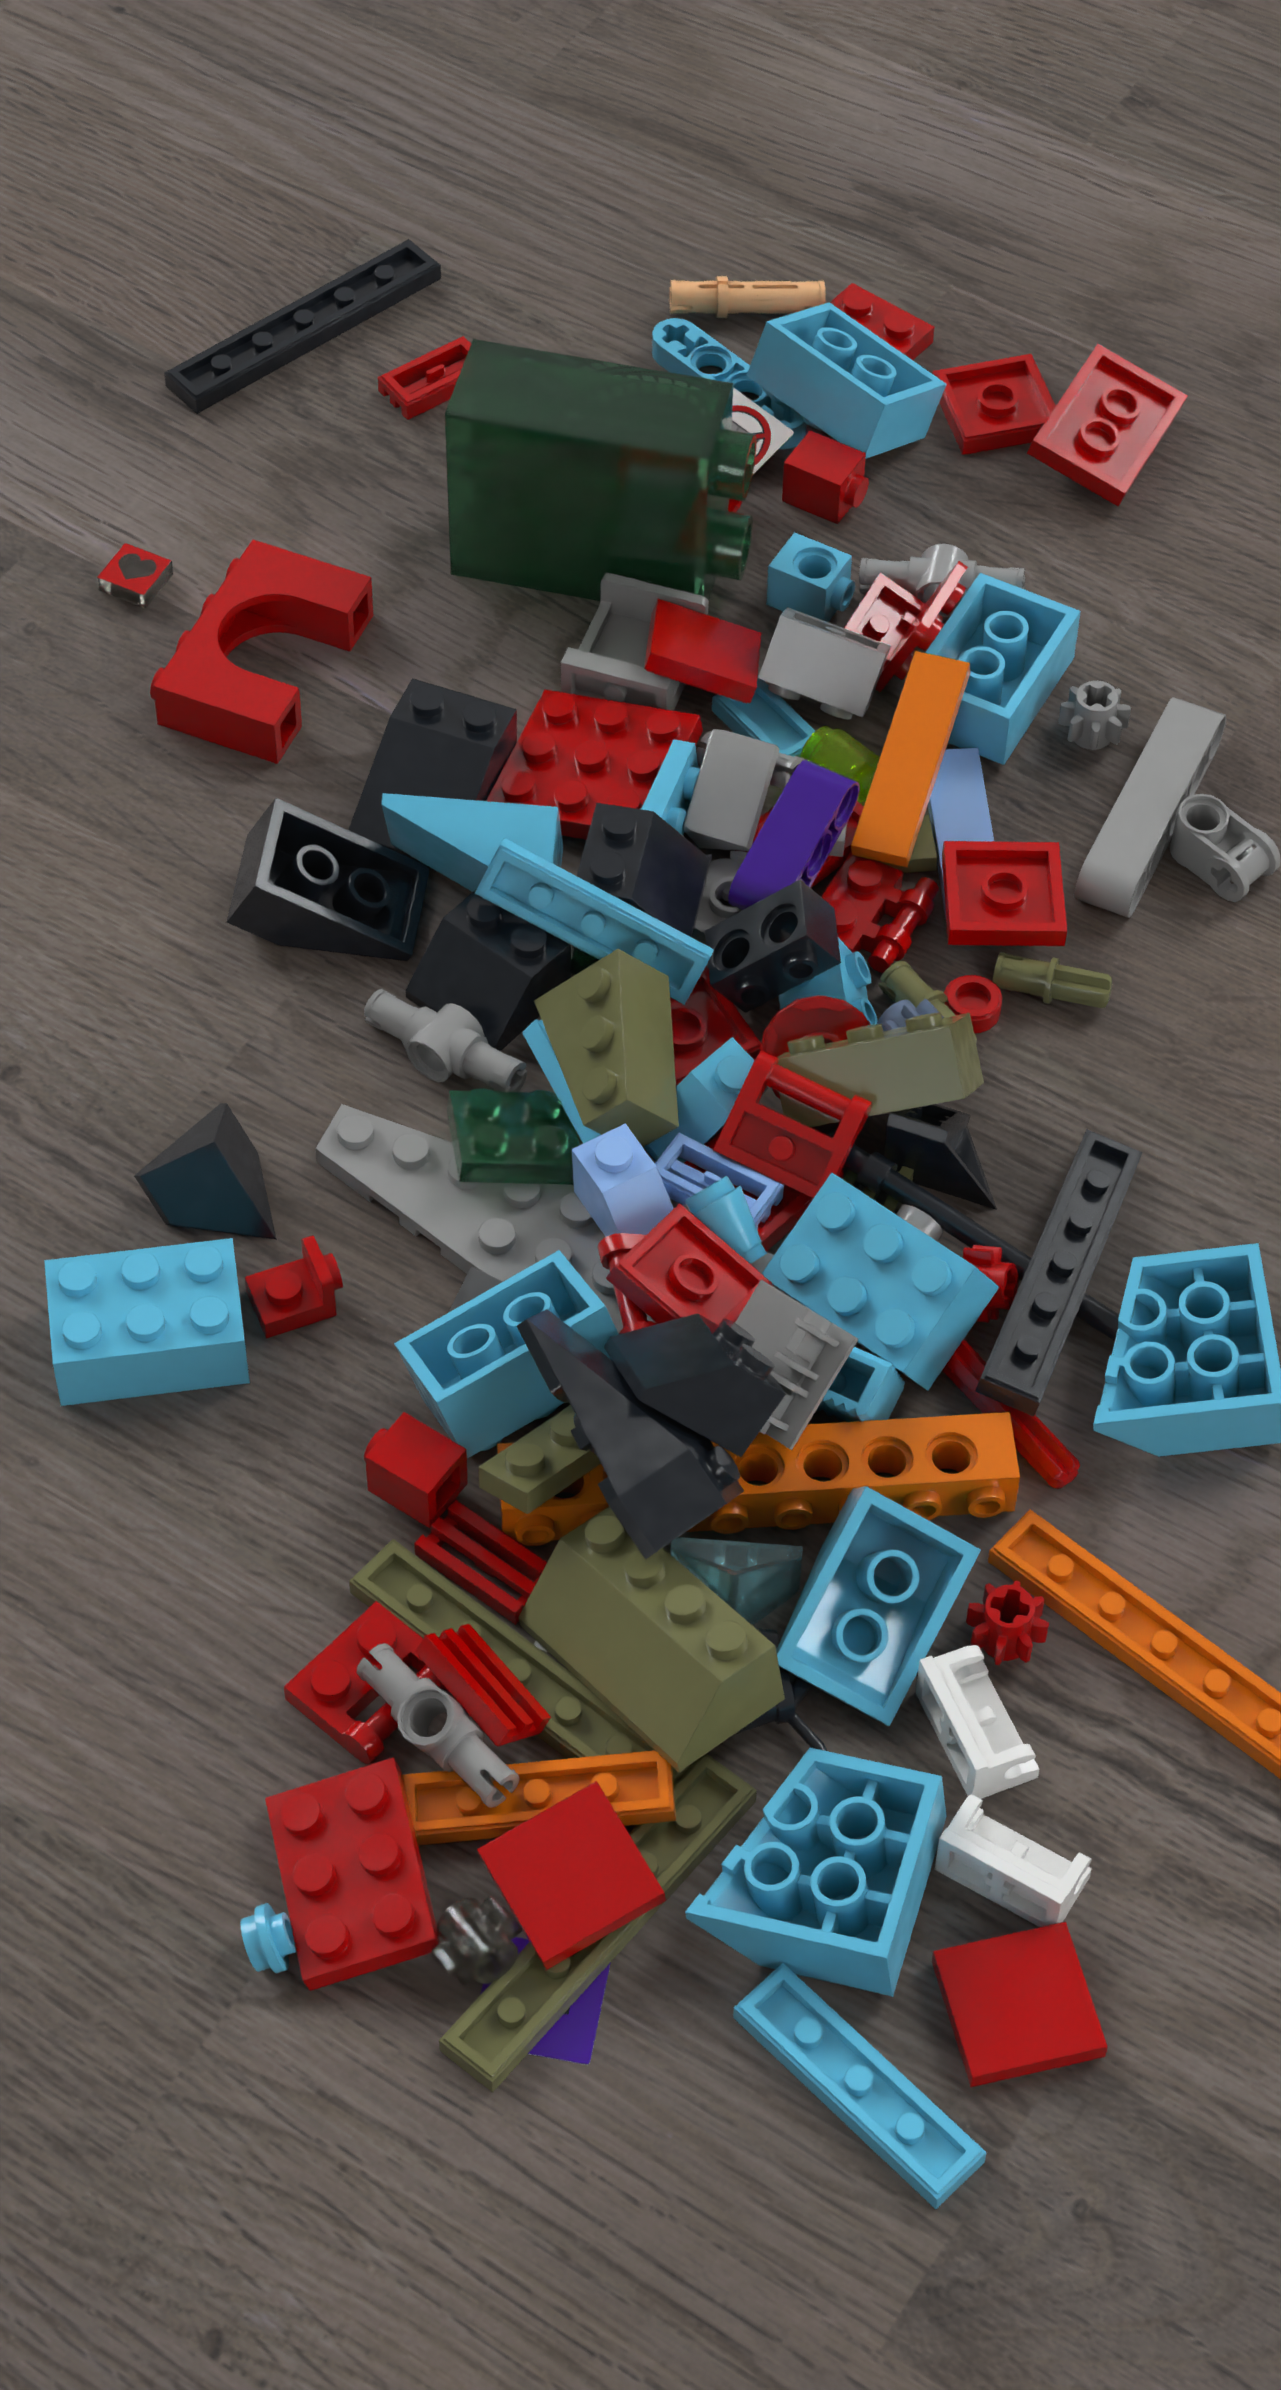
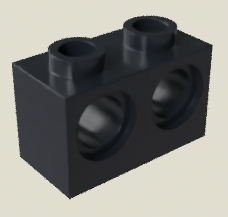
(773, 946)

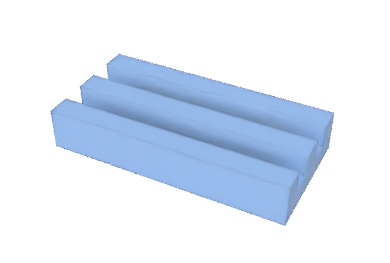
(684, 1181)

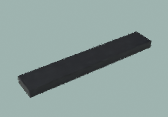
(302, 326)
(1058, 1273)

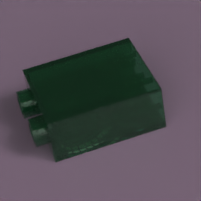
(592, 473)

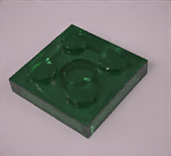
(511, 1137)

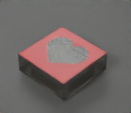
(135, 575)

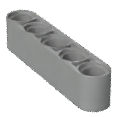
(1148, 806)

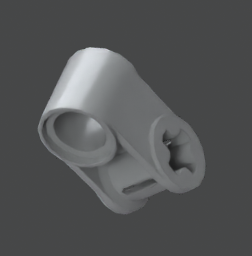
(1218, 846)

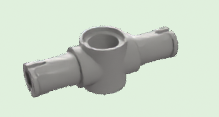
(925, 573)
(445, 1042)
(459, 1743)

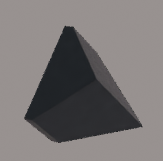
(939, 1150)
(210, 1179)

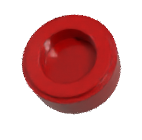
(975, 996)

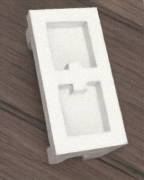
(973, 1723)
(1009, 1866)

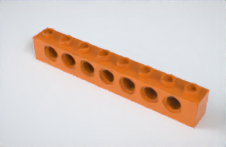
(846, 1453)

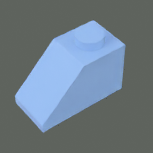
(619, 1183)

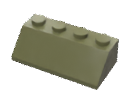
(651, 1641)

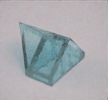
(743, 1574)

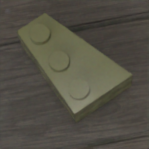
(616, 1045)
(894, 1068)

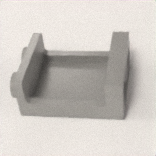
(616, 643)

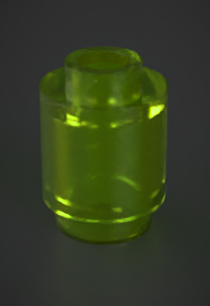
(843, 755)

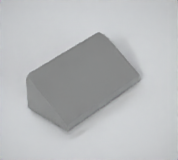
(730, 791)

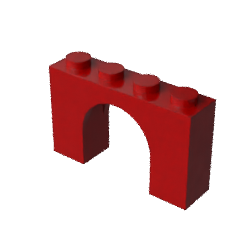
(261, 595)

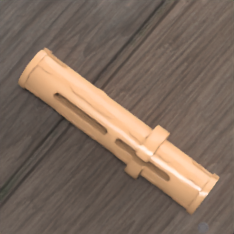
(738, 297)

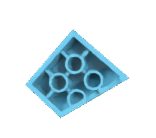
(1194, 1355)
(831, 1872)

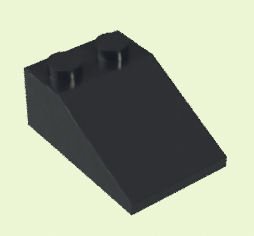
(438, 748)
(326, 888)

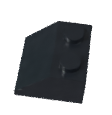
(645, 864)
(490, 968)
(700, 1377)

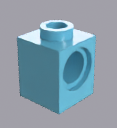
(810, 578)

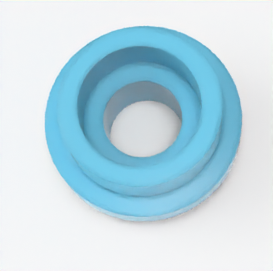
(268, 1939)

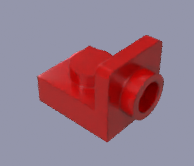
(295, 1291)

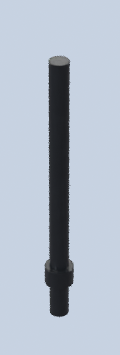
(880, 1176)

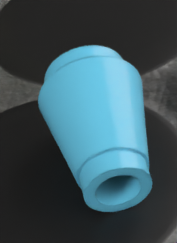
(729, 1217)

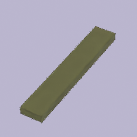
(431, 1603)
(530, 1999)

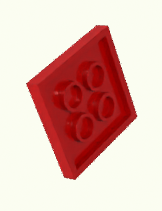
(588, 754)

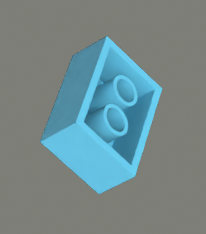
(845, 380)
(1016, 658)
(880, 1280)
(146, 1322)
(476, 1364)

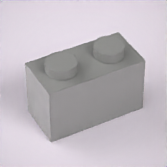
(823, 664)

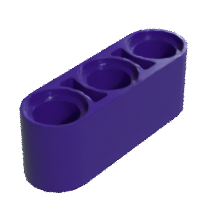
(795, 834)

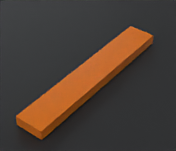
(1144, 1636)

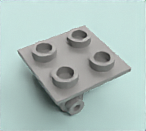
(805, 1356)

